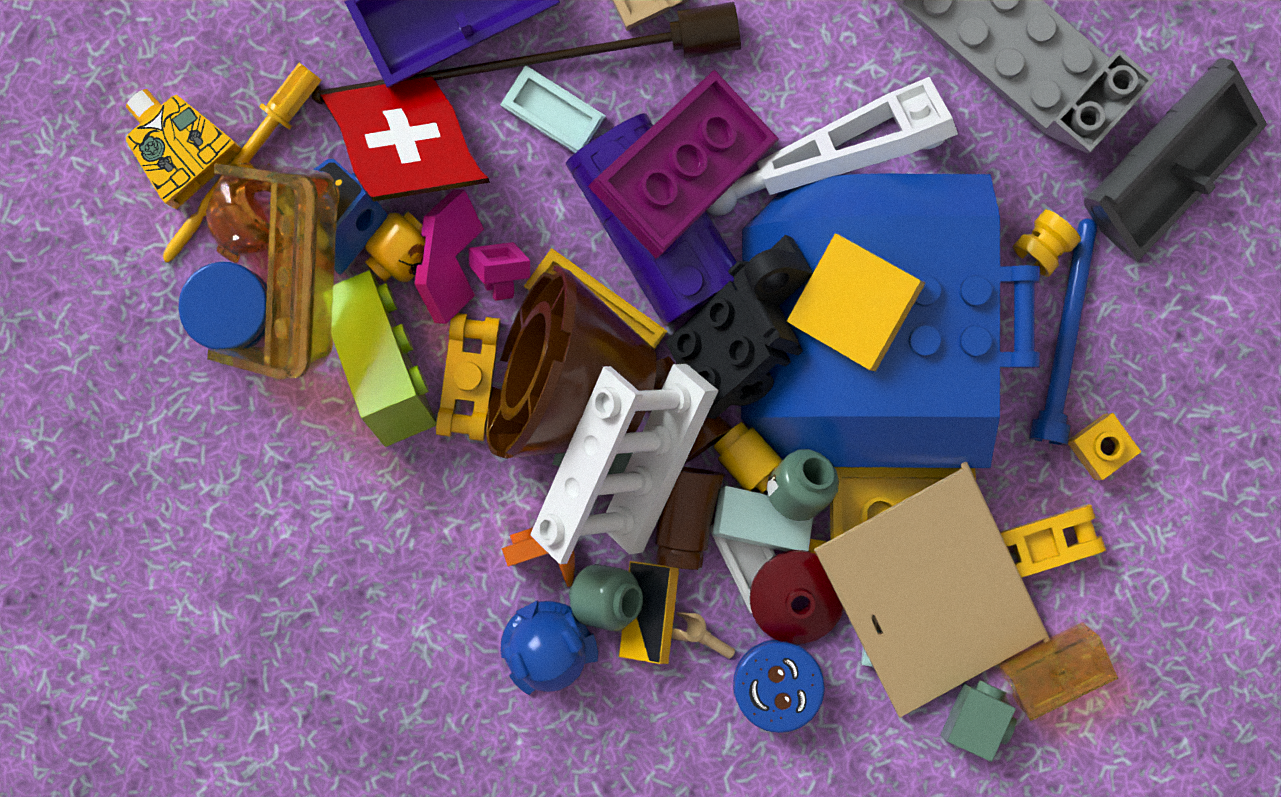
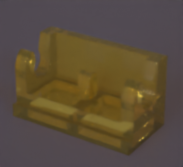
(1058, 670)

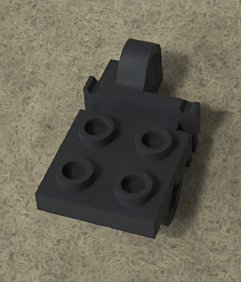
(743, 329)

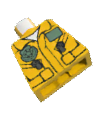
(176, 146)

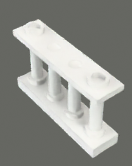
(651, 471)

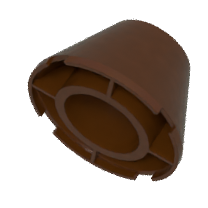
(554, 363)

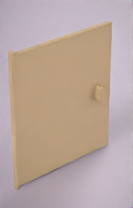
(936, 589)

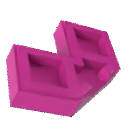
(447, 232)

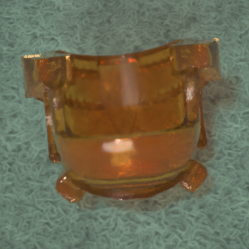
(237, 217)

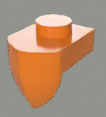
(526, 547)

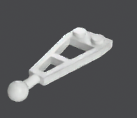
(922, 125)

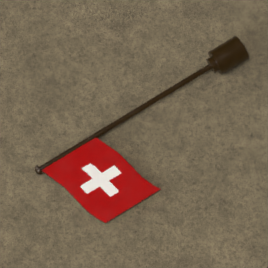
(409, 135)

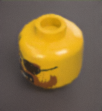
(396, 247)

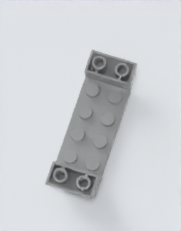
(1037, 64)

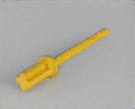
(280, 110)

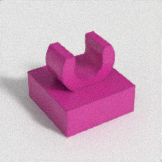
(498, 267)

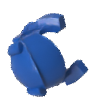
(546, 647)

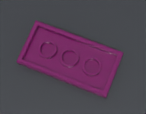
(683, 163)

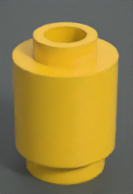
(747, 457)

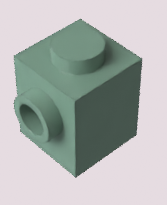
(980, 720)

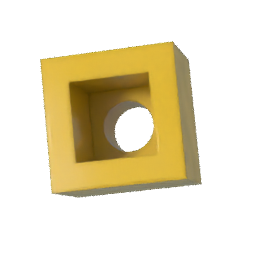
(1088, 441)

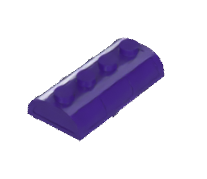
(421, 33)
(689, 268)

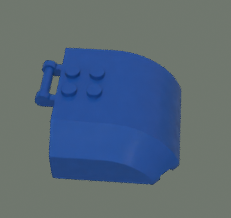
(940, 379)

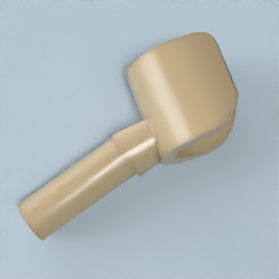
(697, 633)

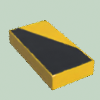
(651, 631)

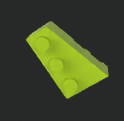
(377, 360)

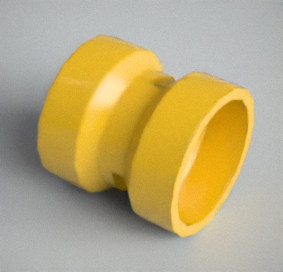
(1048, 241)

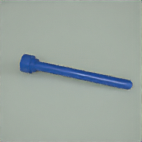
(1052, 422)

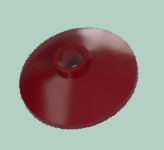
(783, 580)

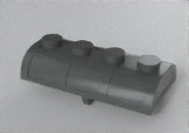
(1176, 160)

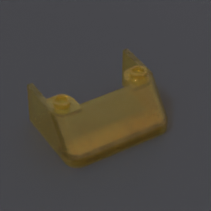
(298, 272)

